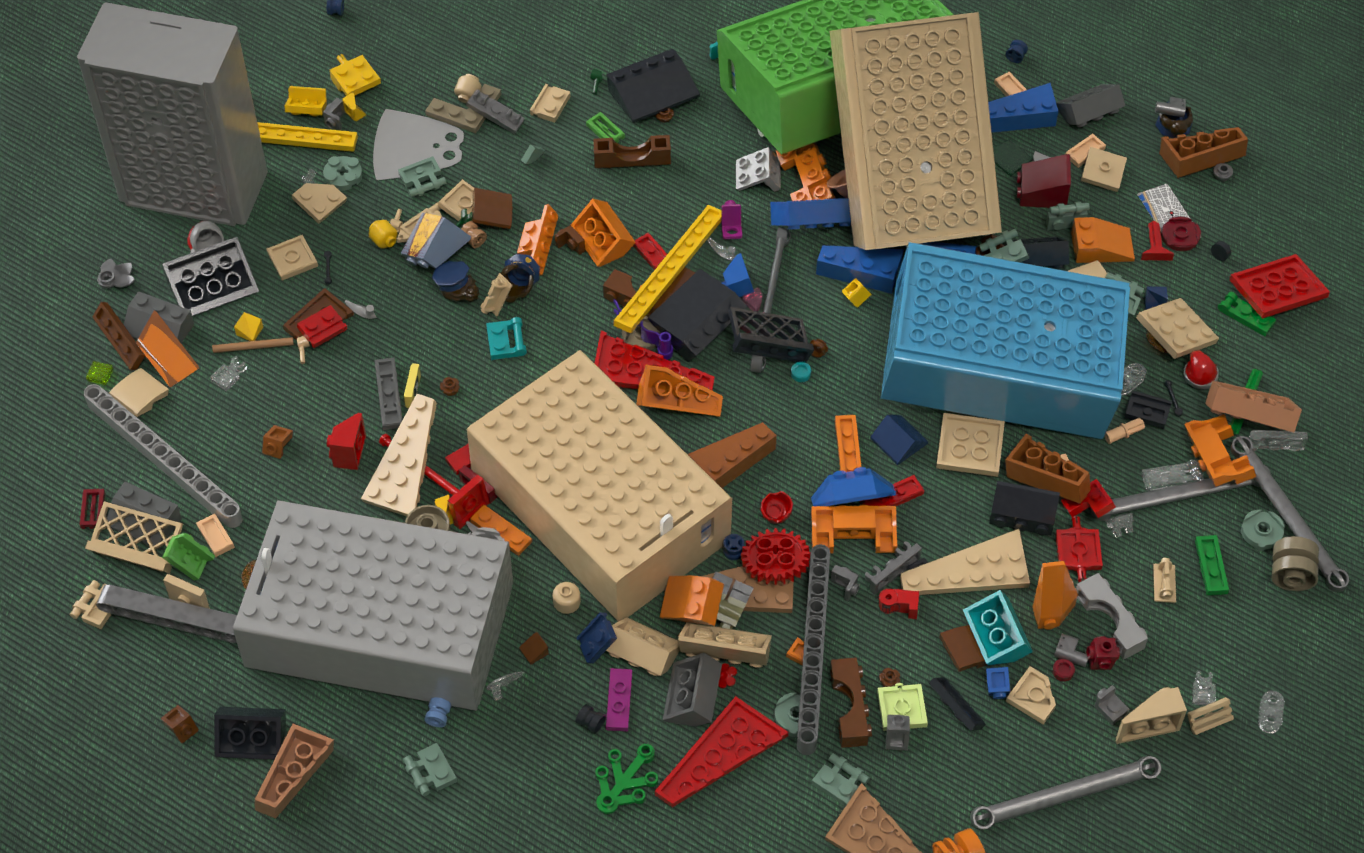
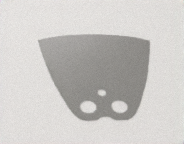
(410, 138)

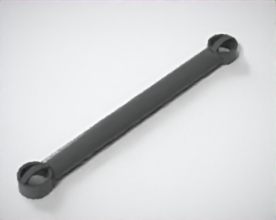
(781, 242)

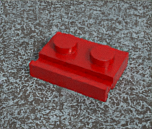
(322, 326)

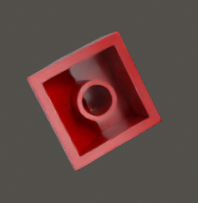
(347, 442)

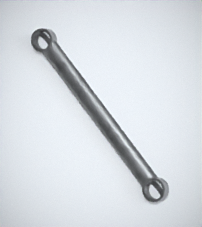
(1170, 494)
(1289, 512)
(1065, 792)

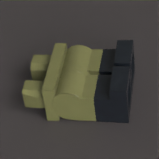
(731, 609)

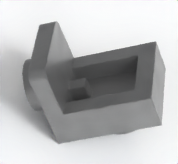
(333, 113)
(845, 578)

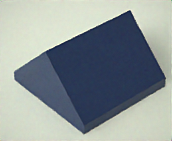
(898, 438)

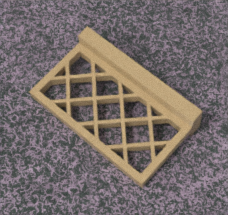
(124, 552)

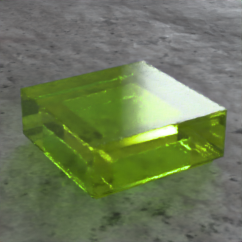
(99, 373)

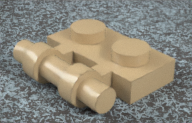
(92, 614)

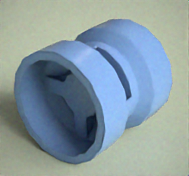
(437, 714)

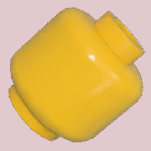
(383, 234)

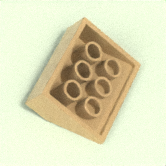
(725, 644)

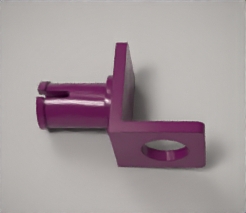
(731, 220)

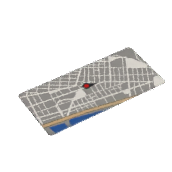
(1162, 204)

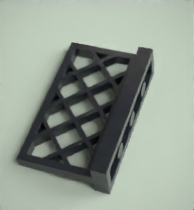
(768, 344)

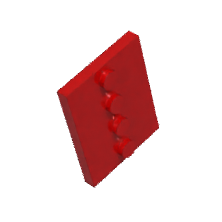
(1279, 286)

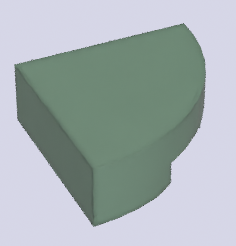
(532, 154)

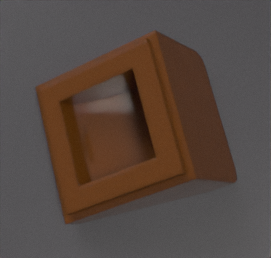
(534, 648)

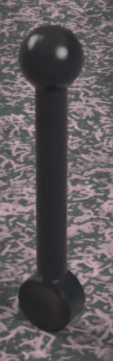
(328, 255)
(1178, 411)

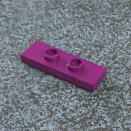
(619, 699)

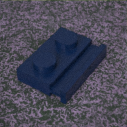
(596, 638)

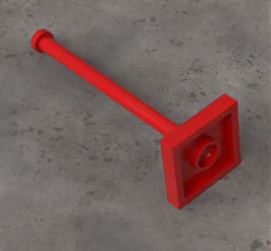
(464, 501)

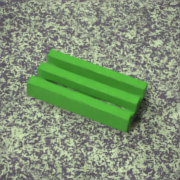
(601, 130)

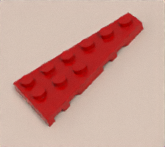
(627, 362)
(727, 744)

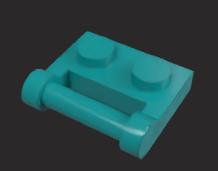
(499, 339)

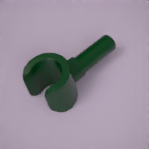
(597, 76)
(464, 218)

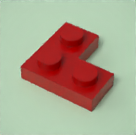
(1096, 499)

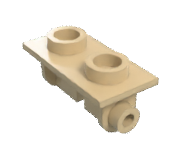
(496, 295)
(1164, 581)

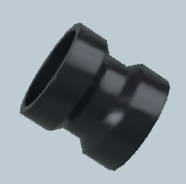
(590, 718)

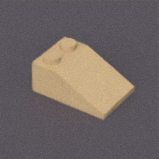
(1155, 716)

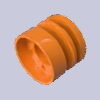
(964, 842)

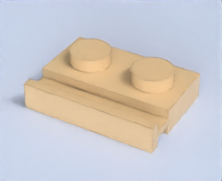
(550, 103)

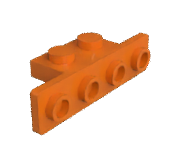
(538, 237)

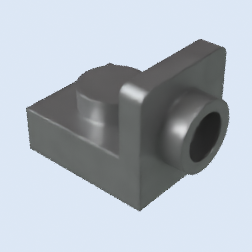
(1110, 705)
(897, 732)

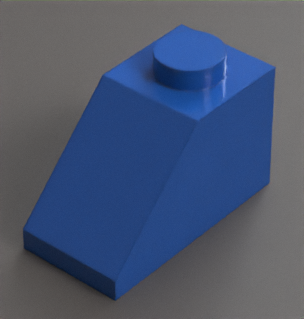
(737, 277)

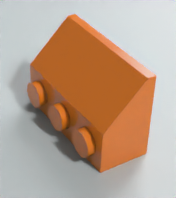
(603, 232)

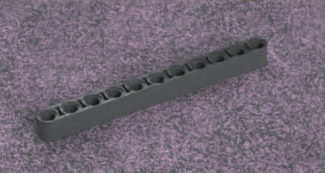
(811, 655)

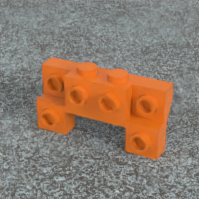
(811, 171)
(1213, 456)
(855, 523)

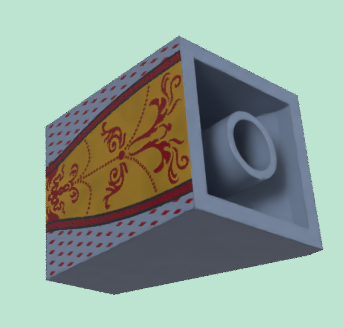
(433, 241)

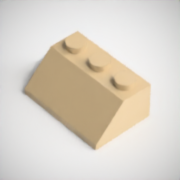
(643, 647)

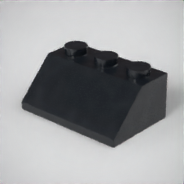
(1046, 251)
(1024, 508)
(249, 732)

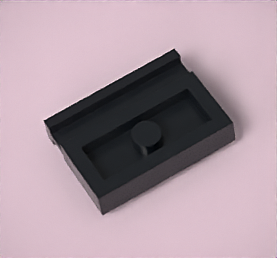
(1148, 408)

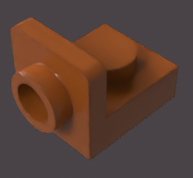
(275, 440)

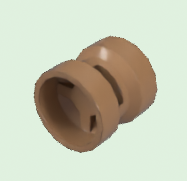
(477, 235)

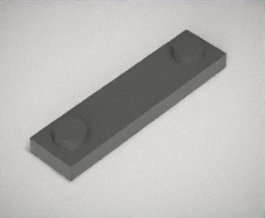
(388, 393)

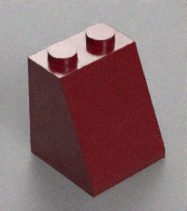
(1045, 182)

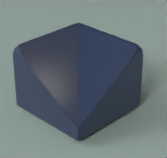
(1155, 296)

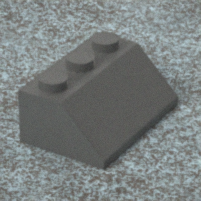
(1091, 104)
(141, 308)
(146, 502)
(692, 691)

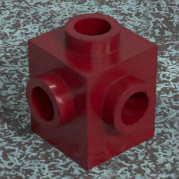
(1102, 653)

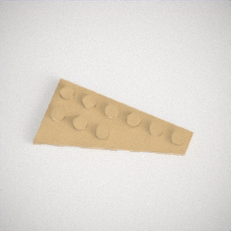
(402, 468)
(982, 567)

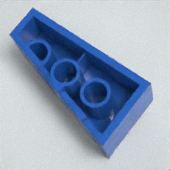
(1024, 110)
(811, 213)
(872, 268)

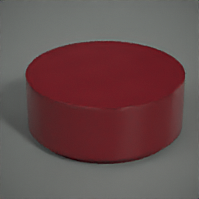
(1063, 670)

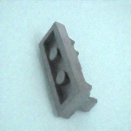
(495, 111)
(893, 567)

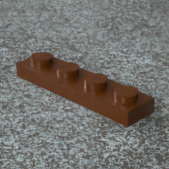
(118, 335)

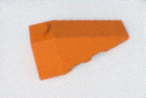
(670, 391)
(1054, 595)

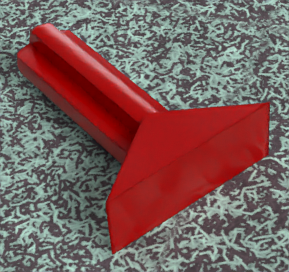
(1156, 250)

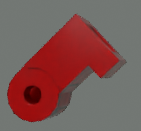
(899, 601)

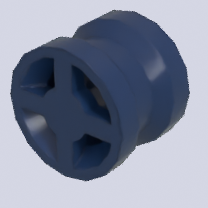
(335, 7)
(1016, 51)
(733, 541)

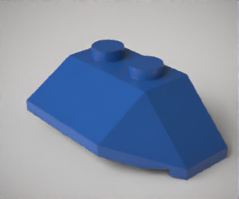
(852, 487)

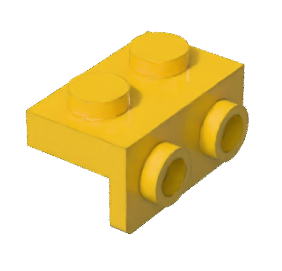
(306, 101)

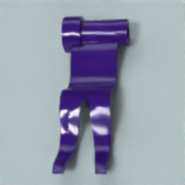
(661, 340)

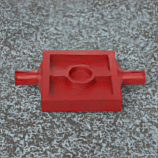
(1079, 548)

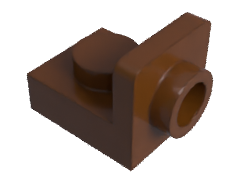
(571, 238)
(180, 723)

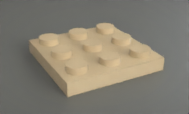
(1177, 328)
(970, 444)

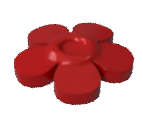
(726, 676)

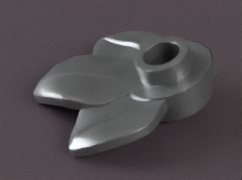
(115, 275)

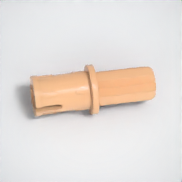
(1124, 430)

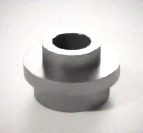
(1222, 172)

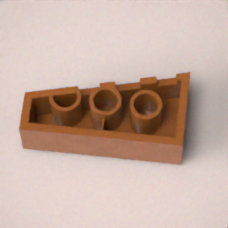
(735, 454)

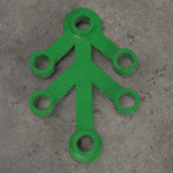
(625, 780)

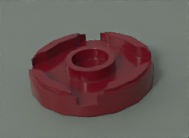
(1181, 233)

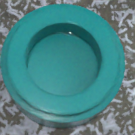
(801, 372)

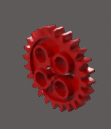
(775, 556)

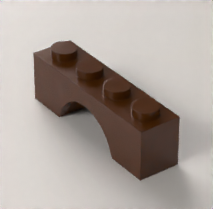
(652, 152)
(620, 288)
(846, 679)

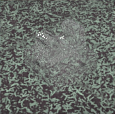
(1120, 521)

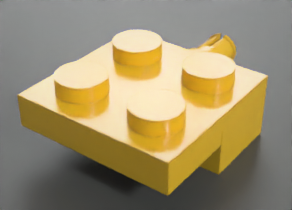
(354, 75)

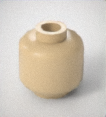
(466, 87)
(566, 597)

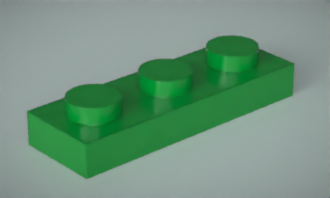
(1211, 565)

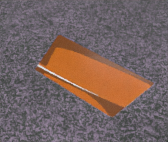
(165, 351)

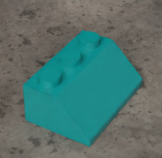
(997, 629)

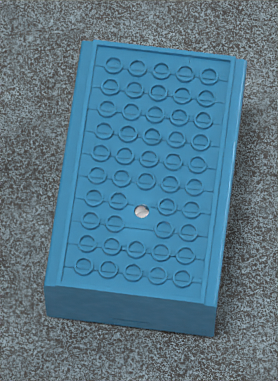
(1007, 341)

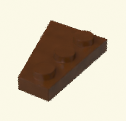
(318, 303)

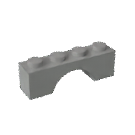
(1096, 594)

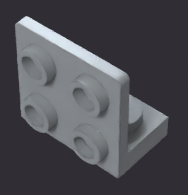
(758, 168)

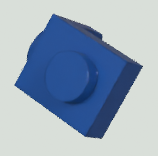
(998, 682)

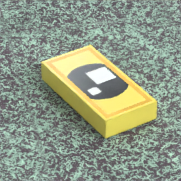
(412, 384)

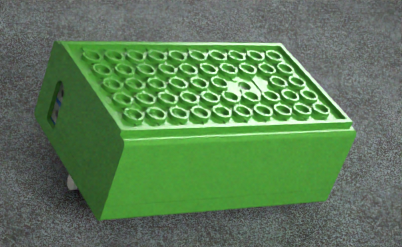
(783, 63)

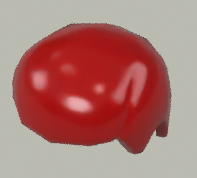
(776, 507)

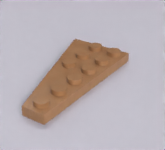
(763, 597)
(868, 828)

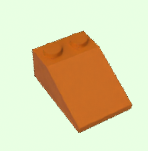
(1101, 241)
(692, 599)

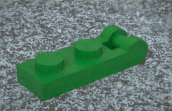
(1246, 314)

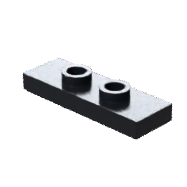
(957, 703)

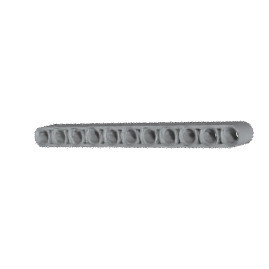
(140, 435)

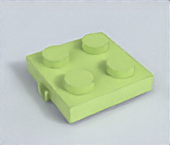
(903, 701)

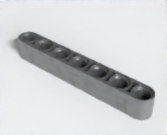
(167, 613)

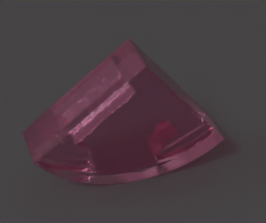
(753, 300)

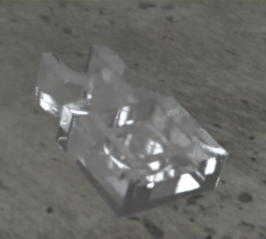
(228, 375)
(1203, 691)

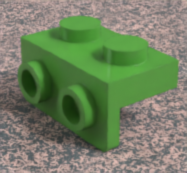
(187, 555)

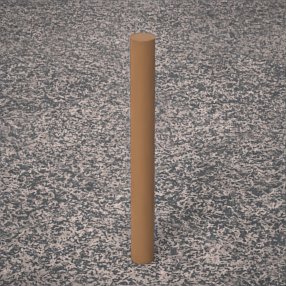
(253, 345)

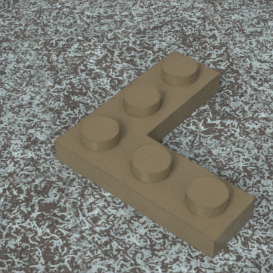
(460, 117)

